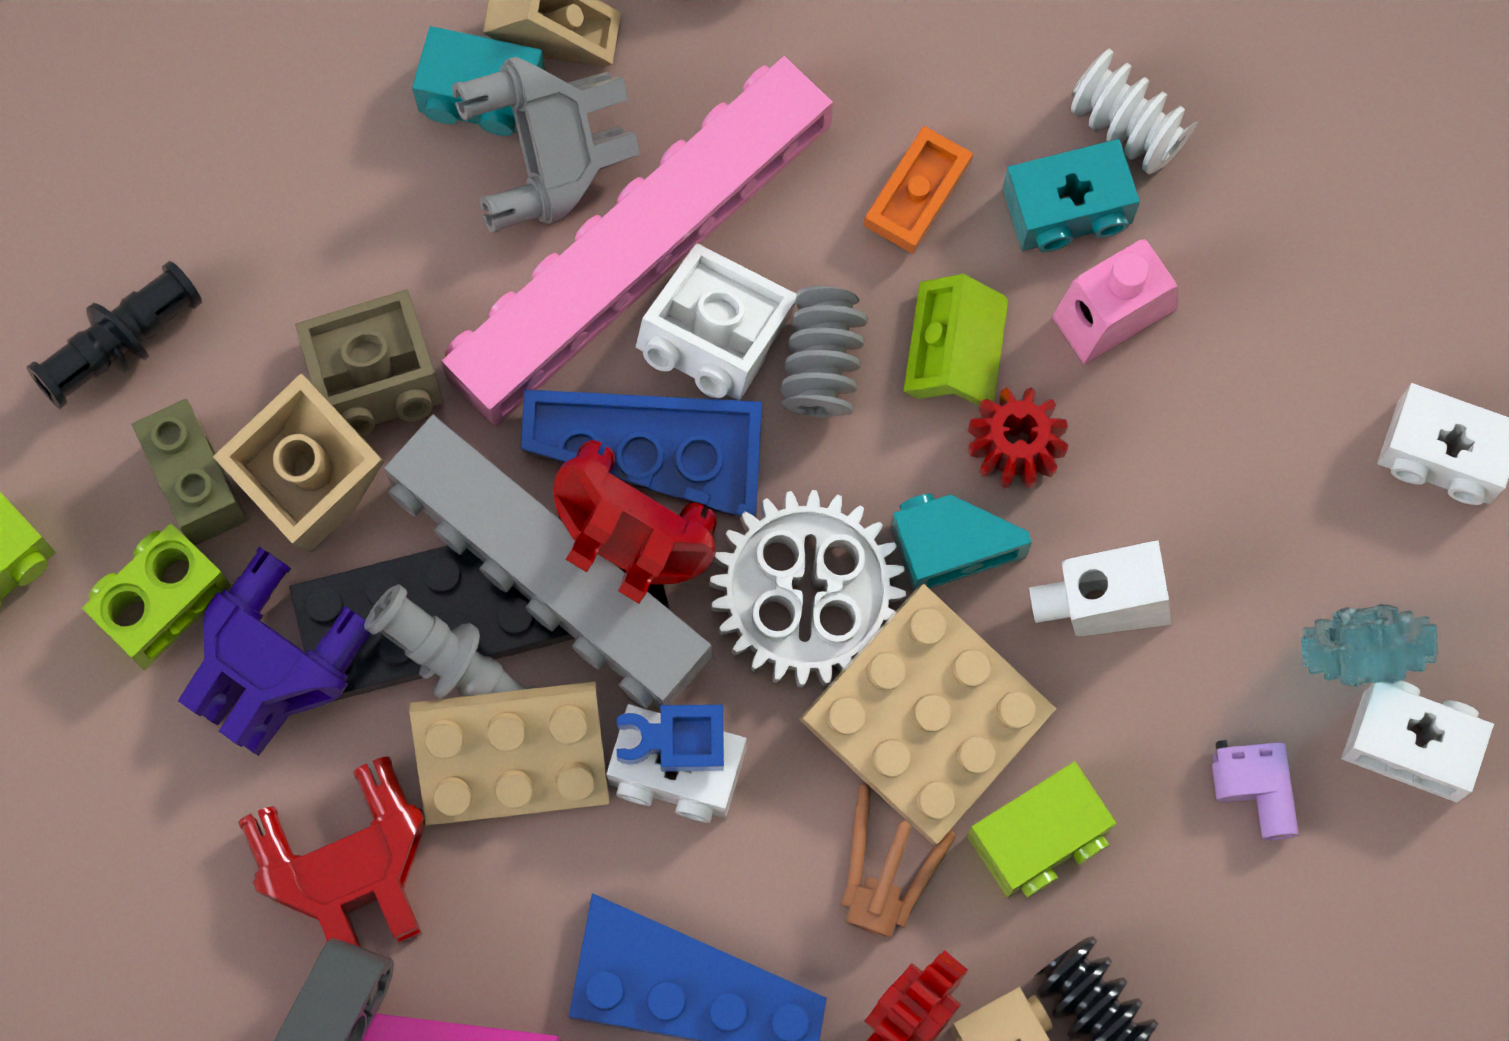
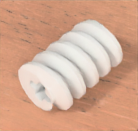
(1130, 113)

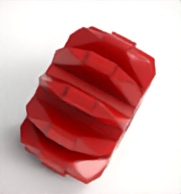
(1021, 457)

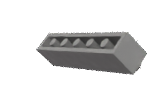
(528, 549)

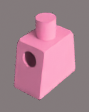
(1123, 297)

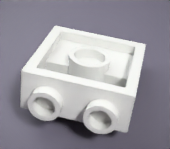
(714, 323)

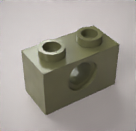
(188, 472)

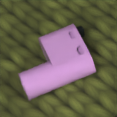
(1258, 774)

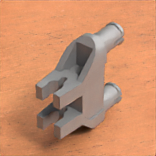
(553, 137)

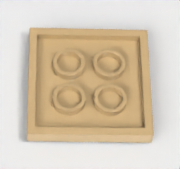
(927, 714)

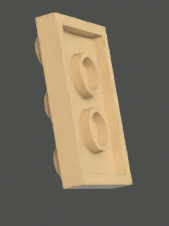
(509, 753)

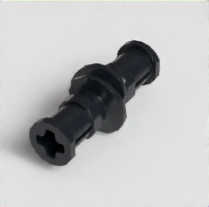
(114, 333)

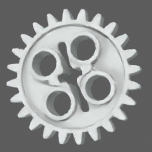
(754, 583)

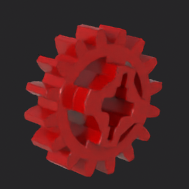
(918, 1002)

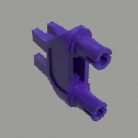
(263, 666)

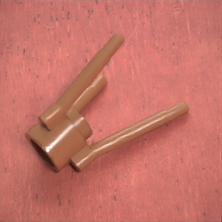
(877, 904)

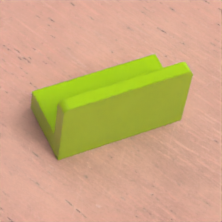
(956, 339)

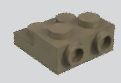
(371, 362)

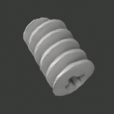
(821, 353)

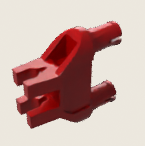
(629, 526)
(350, 870)

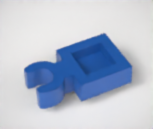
(686, 738)

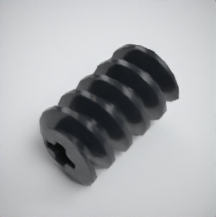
(1091, 998)

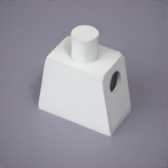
(1132, 587)

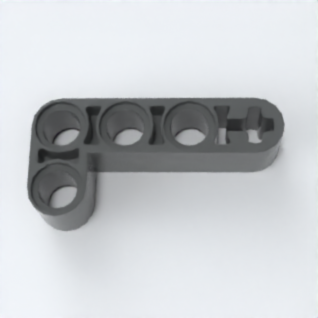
(339, 995)

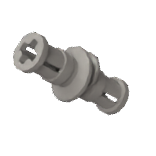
(437, 649)

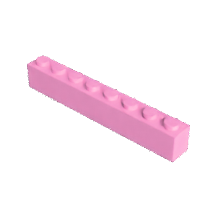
(637, 240)

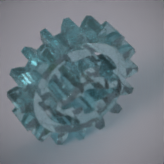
(1369, 645)

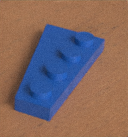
(662, 444)

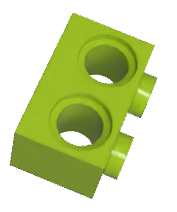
(167, 606)

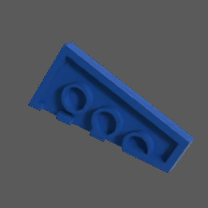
(678, 987)

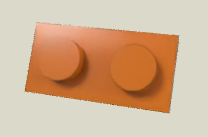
(918, 189)

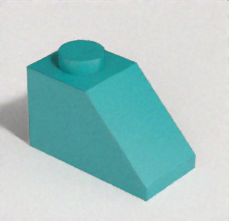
(953, 540)

